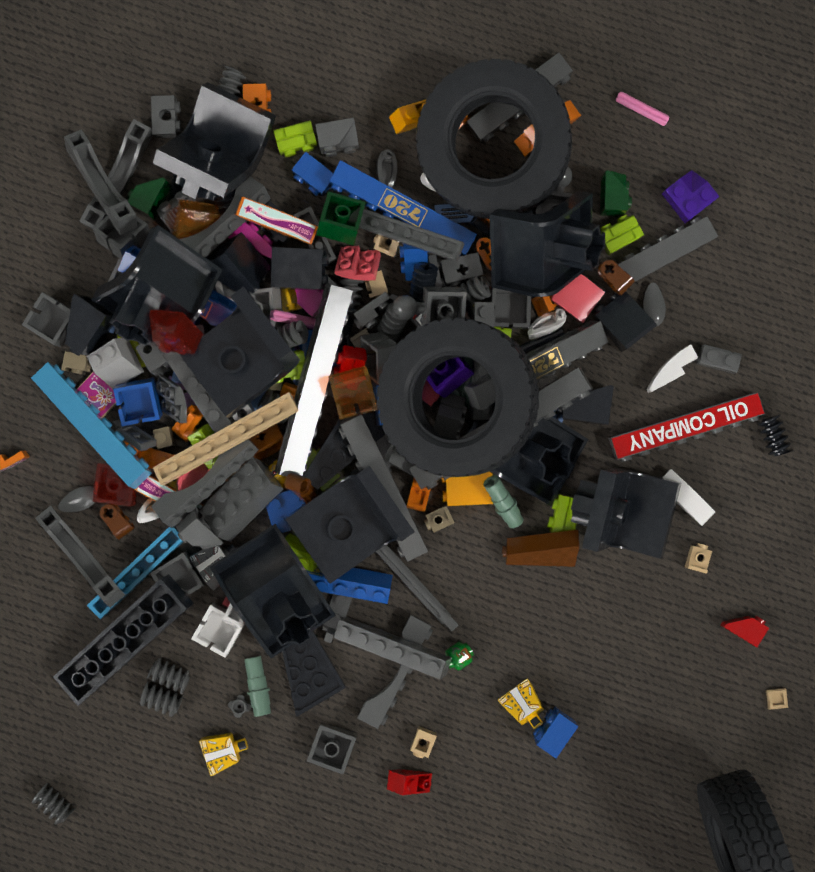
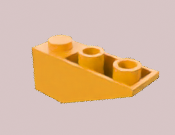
(406, 117)

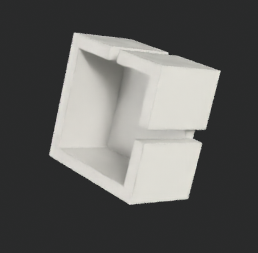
(216, 631)

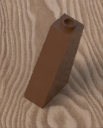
(543, 549)

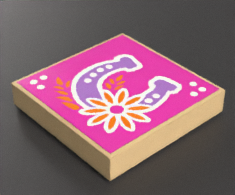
(98, 393)

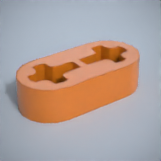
(482, 253)

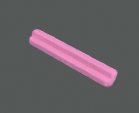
(642, 108)
(286, 317)

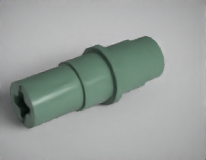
(504, 503)
(257, 686)

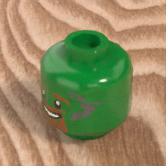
(460, 654)

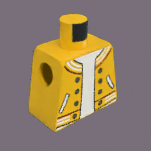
(523, 704)
(221, 751)

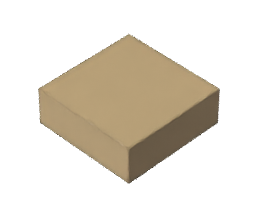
(777, 698)

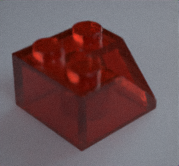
(174, 332)
(111, 488)

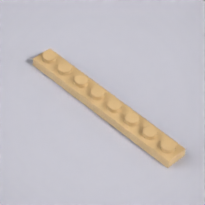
(225, 439)

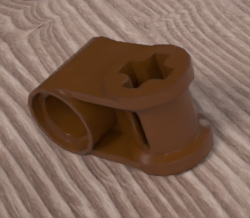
(618, 278)
(118, 523)

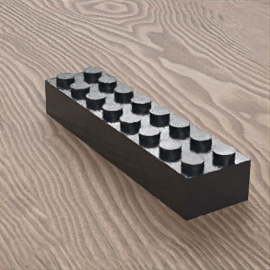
(123, 639)

